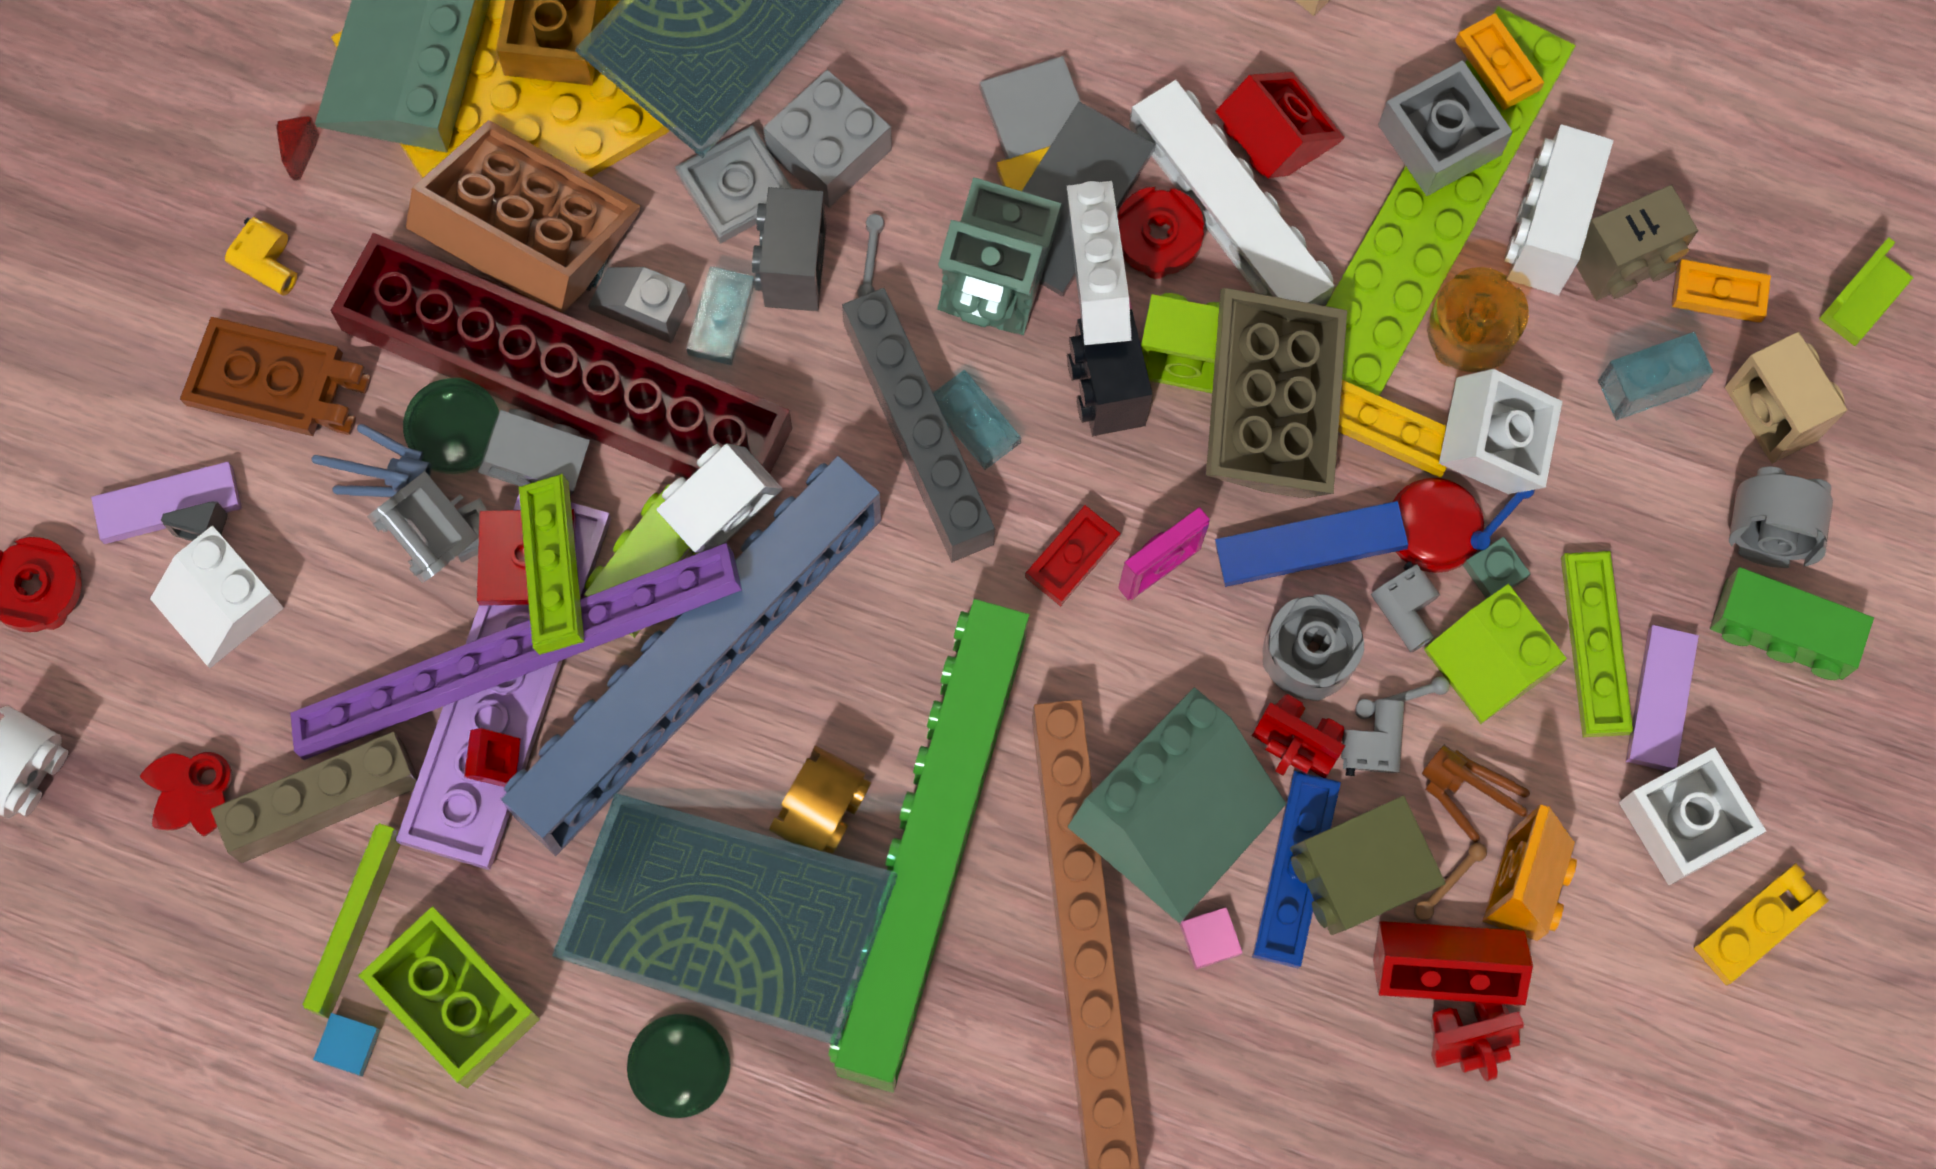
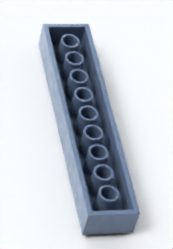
(692, 657)

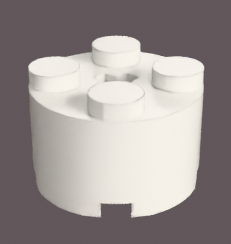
(26, 757)

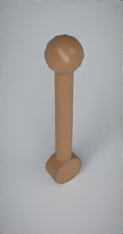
(1425, 909)

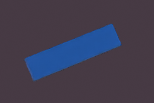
(1311, 544)
(1287, 900)

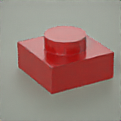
(492, 757)

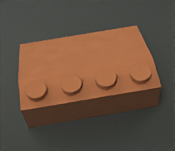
(520, 216)

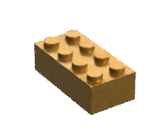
(542, 36)

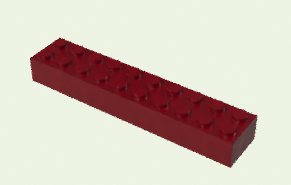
(551, 362)

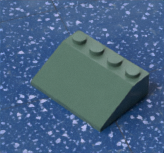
(402, 70)
(1180, 806)

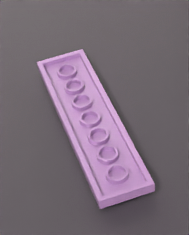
(463, 815)

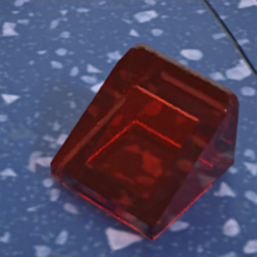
(296, 143)

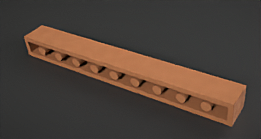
(1084, 942)

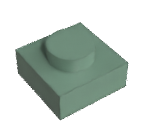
(1496, 568)

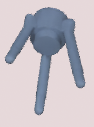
(398, 473)

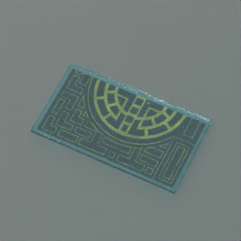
(700, 59)
(726, 917)

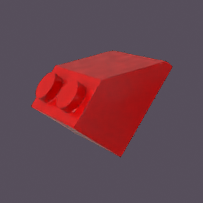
(1277, 123)

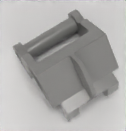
(424, 525)

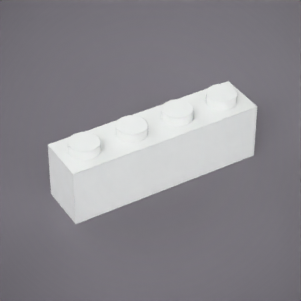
(1099, 263)

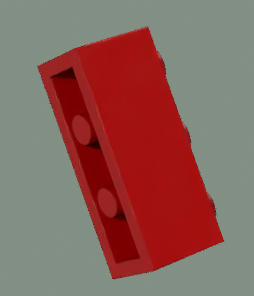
(1452, 963)

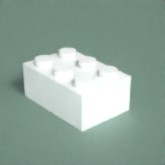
(1557, 209)

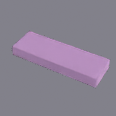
(141, 507)
(1662, 698)

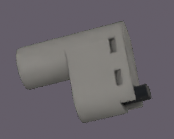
(1401, 601)
(1378, 749)

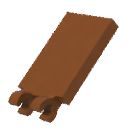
(271, 378)

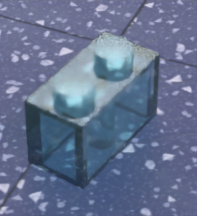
(1655, 376)

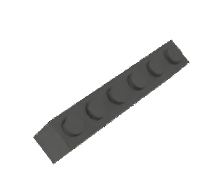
(918, 425)

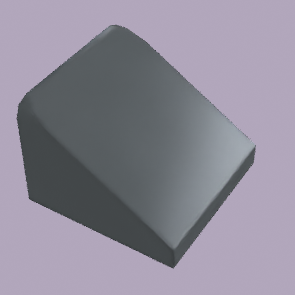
(194, 520)

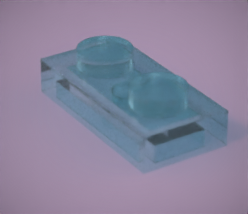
(720, 315)
(976, 420)

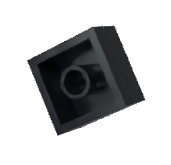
(1111, 382)

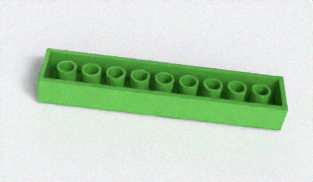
(933, 841)

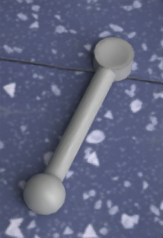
(874, 225)
(1439, 685)

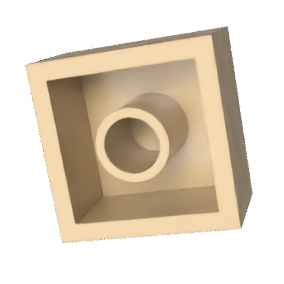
(1786, 397)

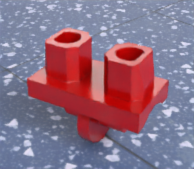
(1296, 740)
(1476, 1044)

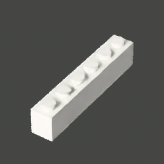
(1232, 204)

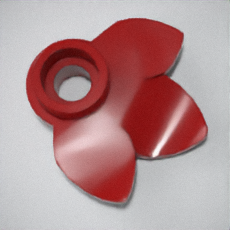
(183, 794)

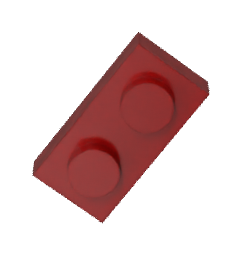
(1072, 555)

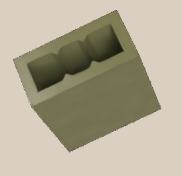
(1366, 866)

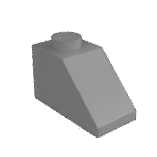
(642, 300)

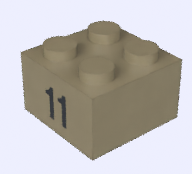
(1635, 243)

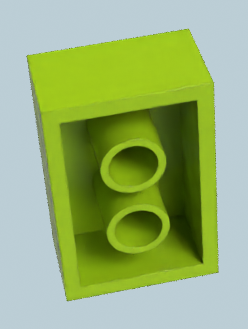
(449, 997)

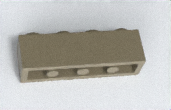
(315, 798)

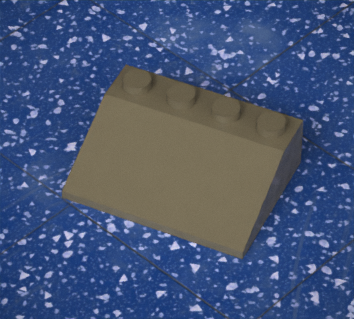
(1276, 394)

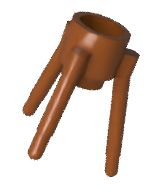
(1450, 772)

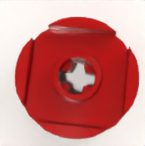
(1161, 207)
(59, 587)

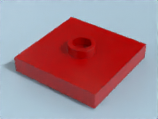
(502, 558)

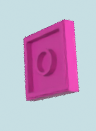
(1163, 554)

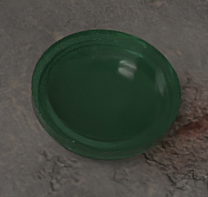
(450, 424)
(678, 1066)

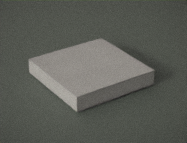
(1030, 105)
(732, 182)

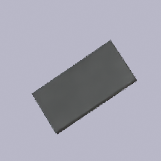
(1084, 151)

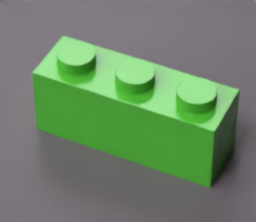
(1791, 624)

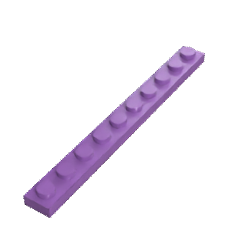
(511, 654)

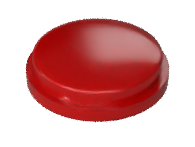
(1438, 524)

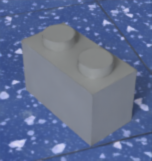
(530, 451)

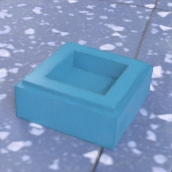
(346, 1044)

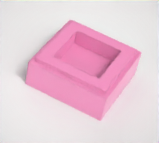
(1210, 938)

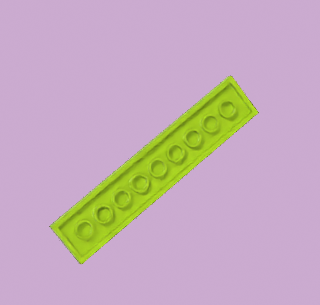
(1422, 235)

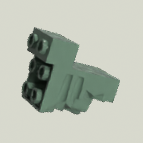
(997, 256)

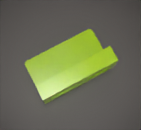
(1867, 296)

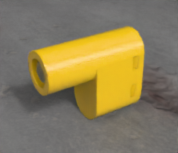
(256, 255)

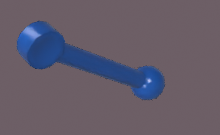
(1481, 539)

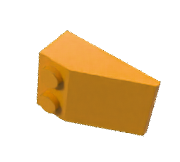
(1532, 876)

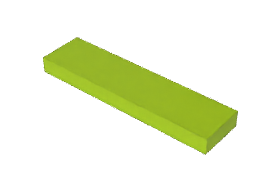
(551, 564)
(1596, 644)
(352, 921)

